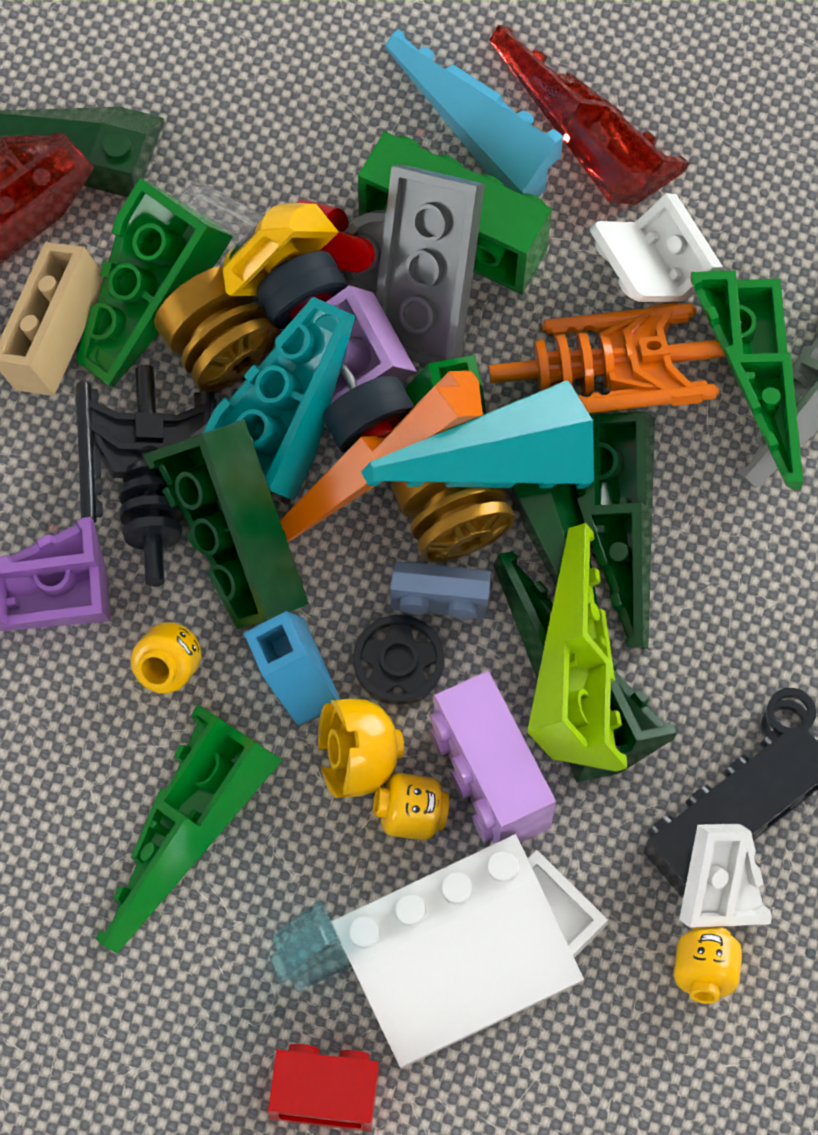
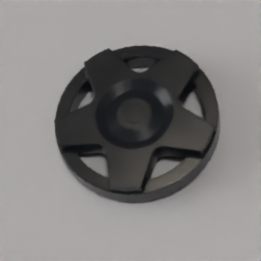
(398, 660)

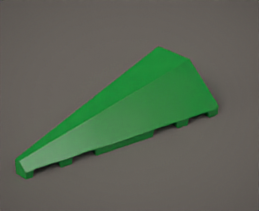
(753, 337)
(211, 785)

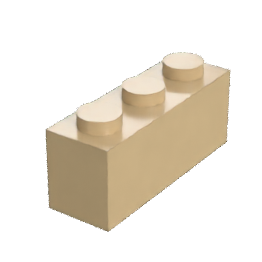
(49, 318)

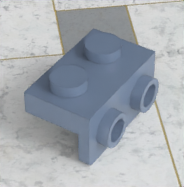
(440, 590)

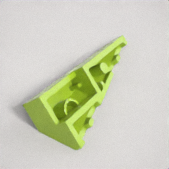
(576, 669)

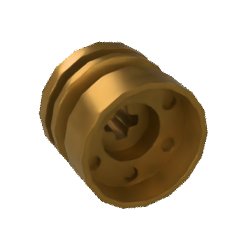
(215, 331)
(453, 519)

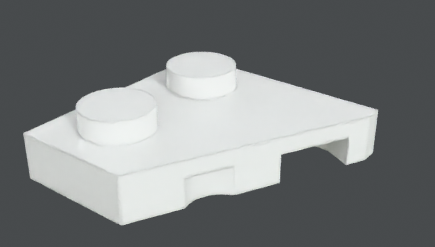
(723, 879)

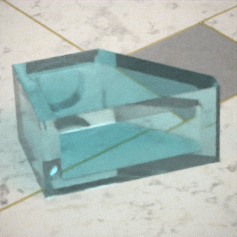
(308, 949)

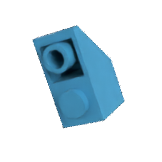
(292, 665)

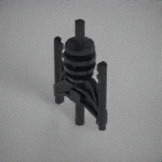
(120, 444)

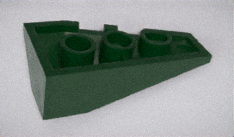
(111, 138)

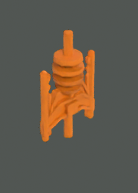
(629, 358)

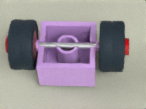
(369, 385)

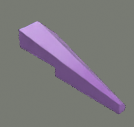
(55, 581)

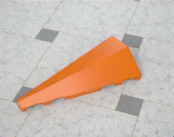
(445, 406)

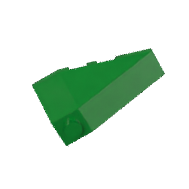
(153, 253)

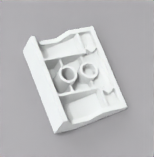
(458, 951)

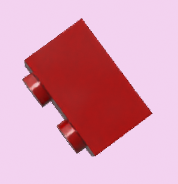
(324, 1088)

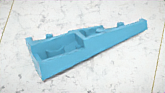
(488, 127)

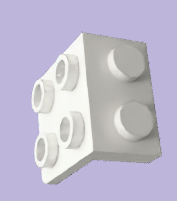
(656, 252)

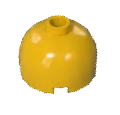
(359, 745)

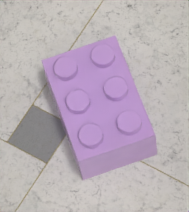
(491, 761)

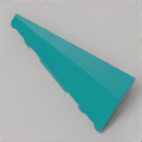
(528, 441)

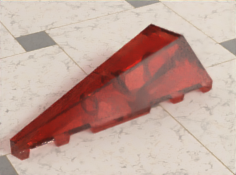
(605, 144)

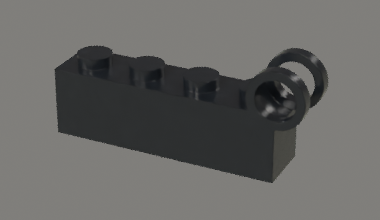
(754, 791)

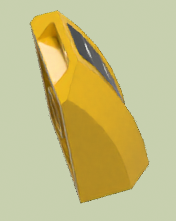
(277, 238)

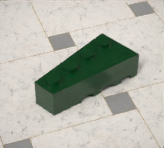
(232, 521)

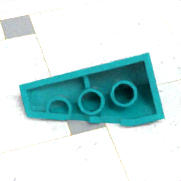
(290, 393)

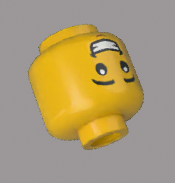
(166, 657)
(411, 806)
(708, 964)

